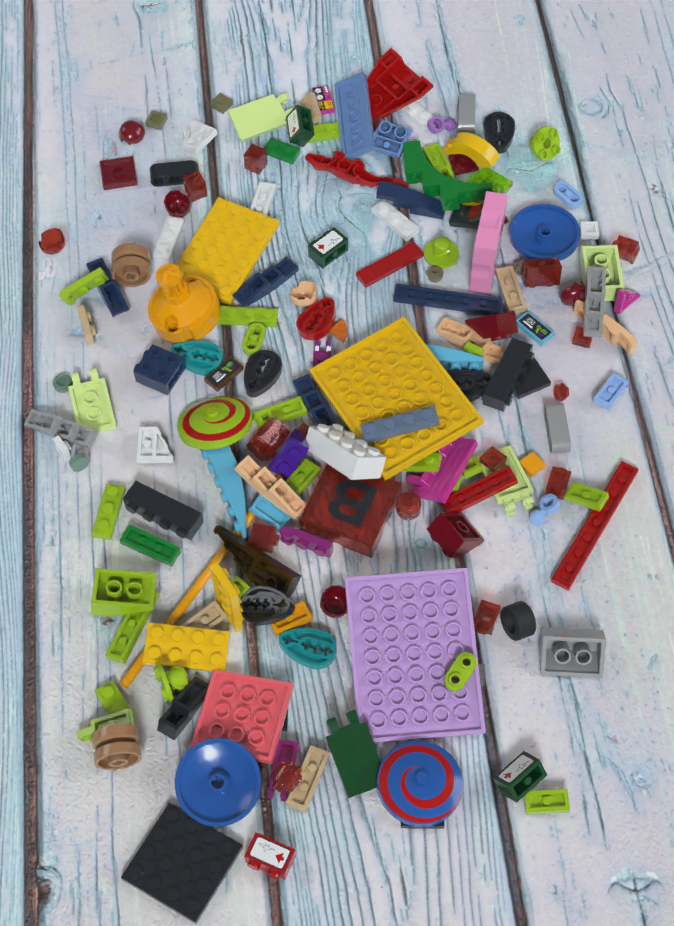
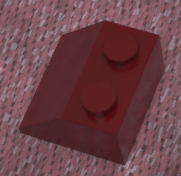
(494, 326)
(454, 534)

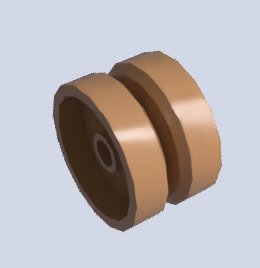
(130, 265)
(116, 746)

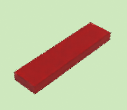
(389, 264)
(480, 490)

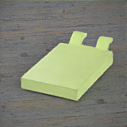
(259, 116)
(92, 402)
(517, 492)

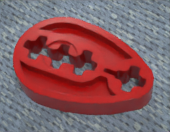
(324, 312)

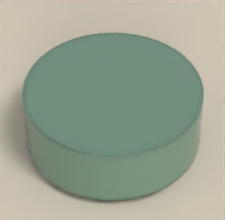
(61, 383)
(79, 462)

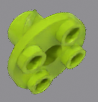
(545, 143)
(441, 253)
(173, 679)

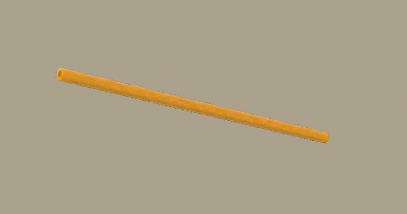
(186, 600)

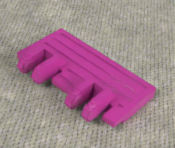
(439, 485)

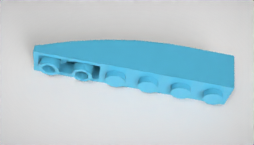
(455, 359)
(229, 481)

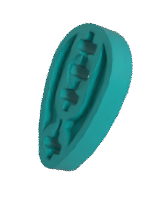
(202, 348)
(308, 658)

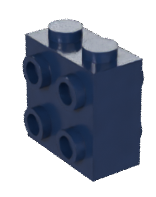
(159, 369)

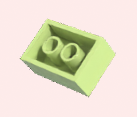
(607, 257)

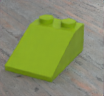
(122, 592)

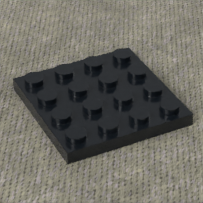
(182, 863)

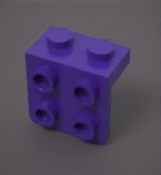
(289, 454)

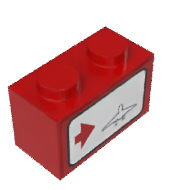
(269, 856)

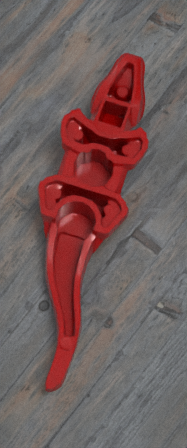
(349, 171)

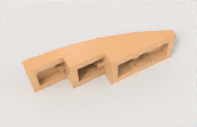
(611, 330)
(460, 334)
(273, 490)

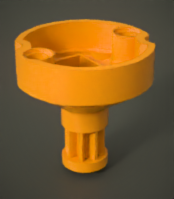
(182, 305)

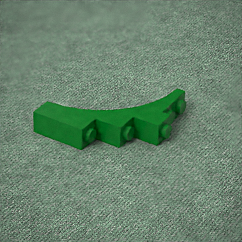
(437, 184)

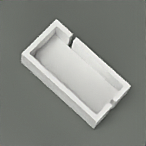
(345, 452)

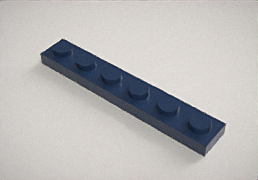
(447, 299)

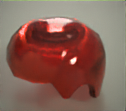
(52, 241)

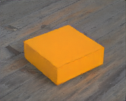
(532, 464)

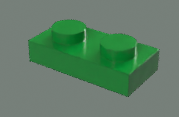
(282, 151)

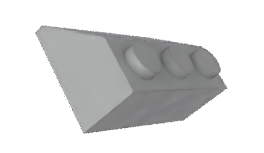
(572, 652)

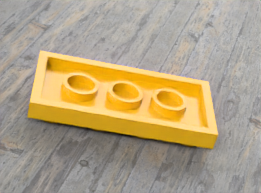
(227, 596)
(186, 647)

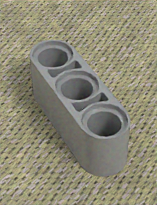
(466, 113)
(557, 428)

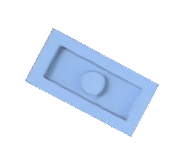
(611, 391)

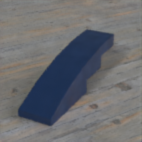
(411, 199)
(265, 283)
(109, 290)
(316, 407)

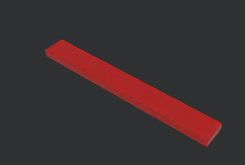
(594, 527)

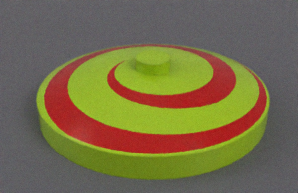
(214, 422)

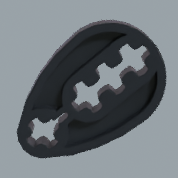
(507, 130)
(473, 379)
(266, 380)
(272, 613)

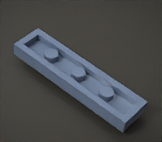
(400, 424)

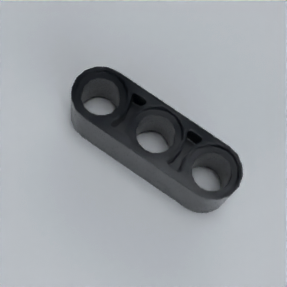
(172, 172)

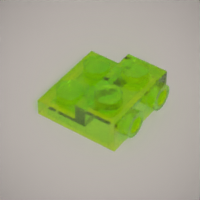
(499, 182)

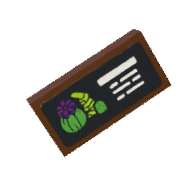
(223, 373)

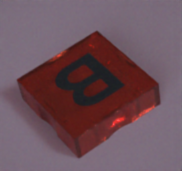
(350, 510)

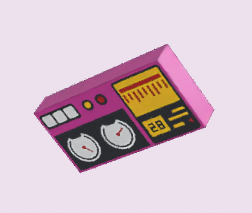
(324, 99)

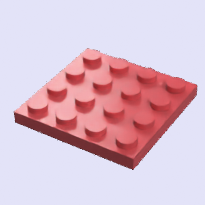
(244, 711)

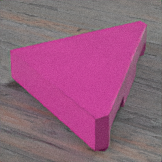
(625, 299)

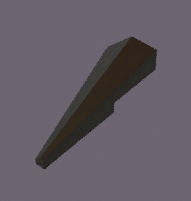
(257, 565)

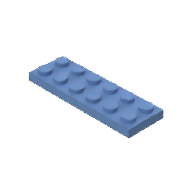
(354, 116)

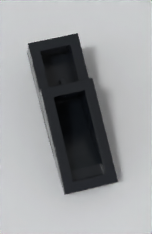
(183, 708)

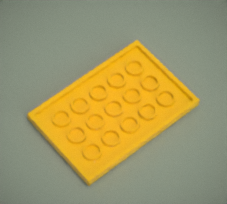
(227, 247)

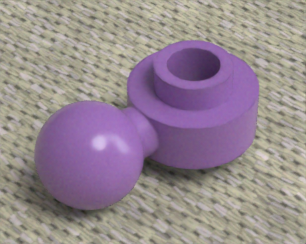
(449, 124)

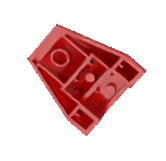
(394, 85)

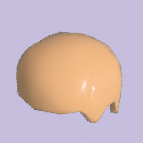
(304, 294)

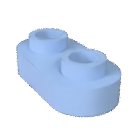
(568, 195)

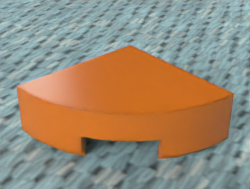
(339, 331)

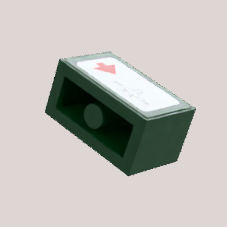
(300, 125)
(328, 247)
(520, 776)

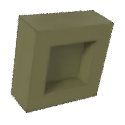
(221, 103)
(156, 120)

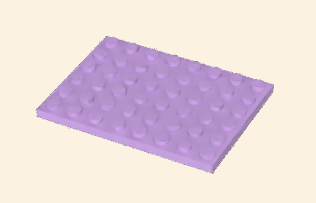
(402, 646)

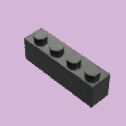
(507, 375)
(163, 510)

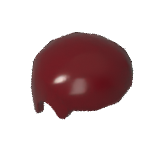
(131, 132)
(177, 204)
(573, 293)
(334, 601)

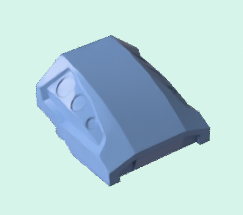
(390, 138)

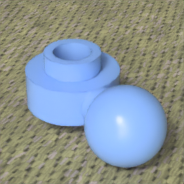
(548, 505)

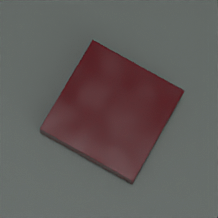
(118, 173)

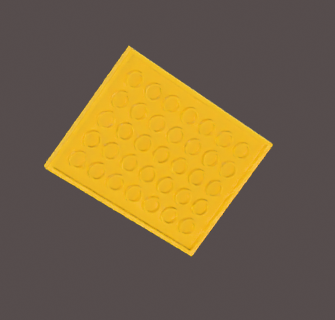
(393, 376)

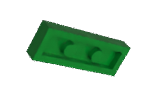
(150, 545)

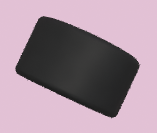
(518, 620)

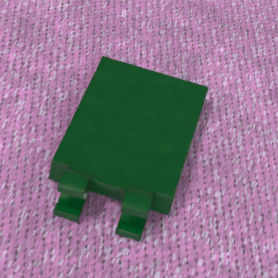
(353, 755)

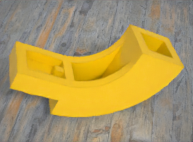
(474, 147)

